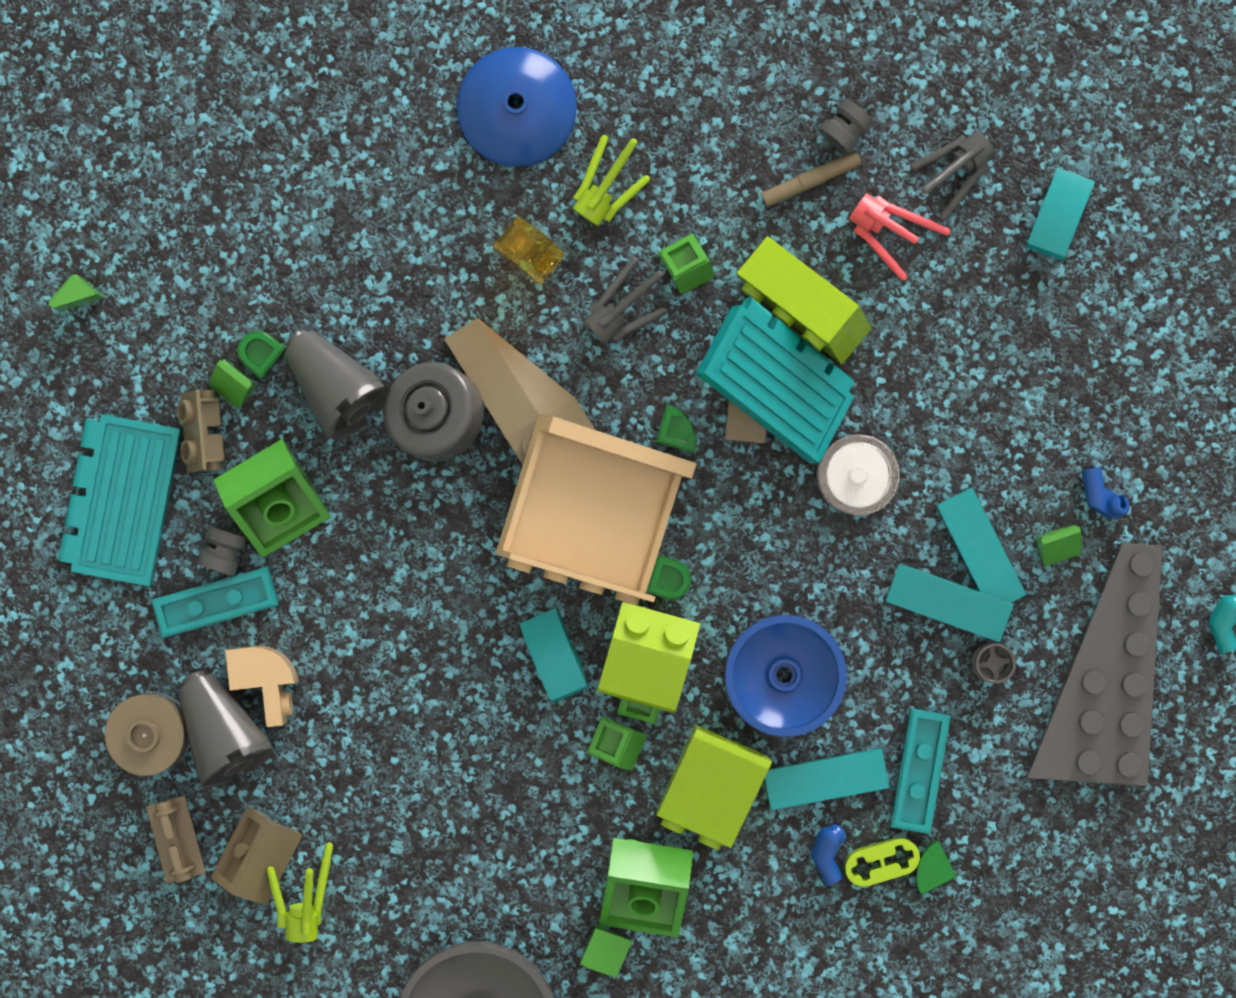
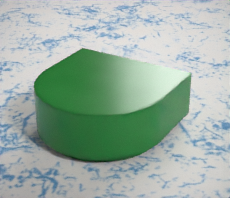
(259, 352)
(669, 579)

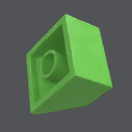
(271, 498)
(646, 887)

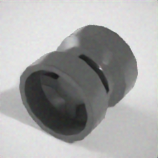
(846, 126)
(221, 550)
(997, 667)

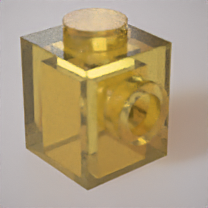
(529, 250)

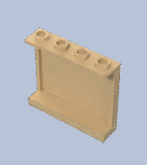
(591, 508)

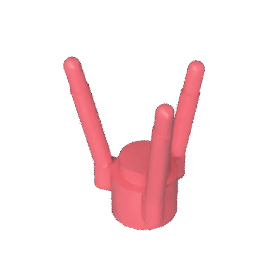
(874, 215)

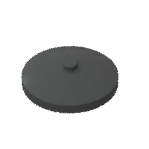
(477, 971)

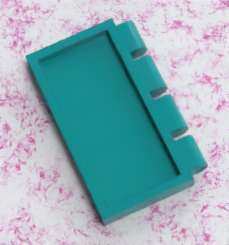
(777, 379)
(123, 501)

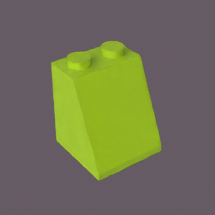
(712, 787)

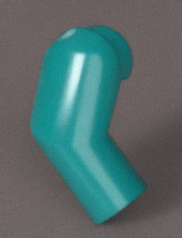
(1222, 622)

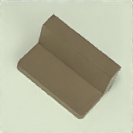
(251, 850)

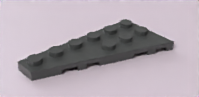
(1107, 695)

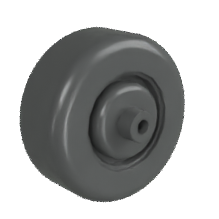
(433, 412)

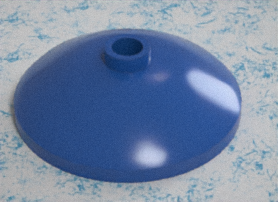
(522, 134)
(815, 680)

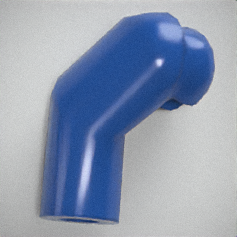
(1102, 499)
(825, 850)

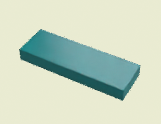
(980, 546)
(215, 602)
(949, 602)
(920, 771)
(826, 779)

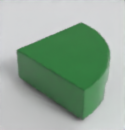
(676, 430)
(933, 868)

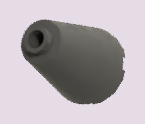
(333, 384)
(219, 731)

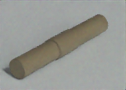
(811, 178)

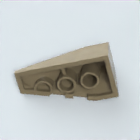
(511, 385)

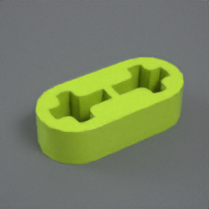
(884, 871)

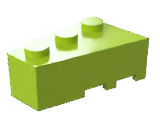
(804, 300)

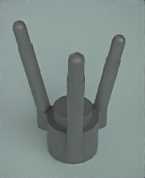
(970, 154)
(607, 320)

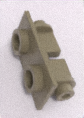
(196, 413)
(176, 839)

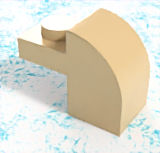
(266, 669)

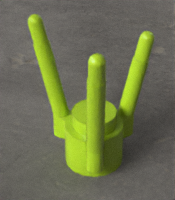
(594, 203)
(303, 918)

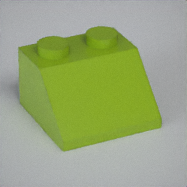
(648, 657)

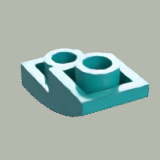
(1060, 214)
(554, 656)

